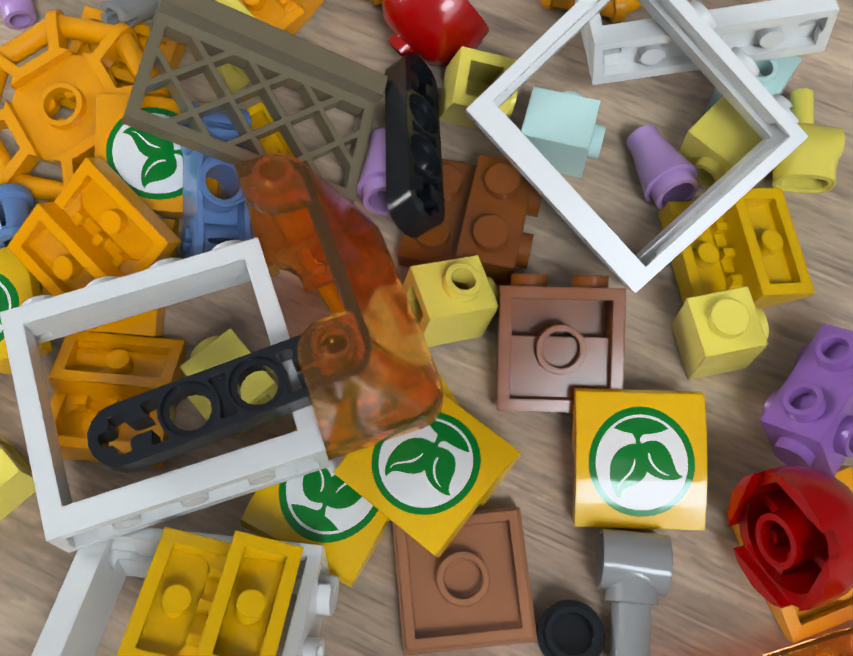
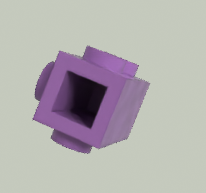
(813, 410)

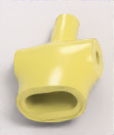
(815, 161)

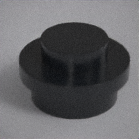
(570, 630)

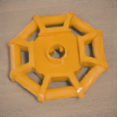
(49, 79)

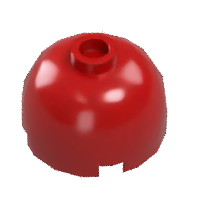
(433, 28)
(794, 535)

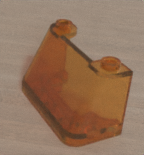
(364, 364)

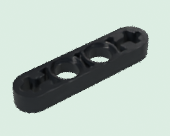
(413, 147)
(228, 414)

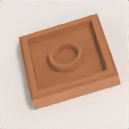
(471, 592)

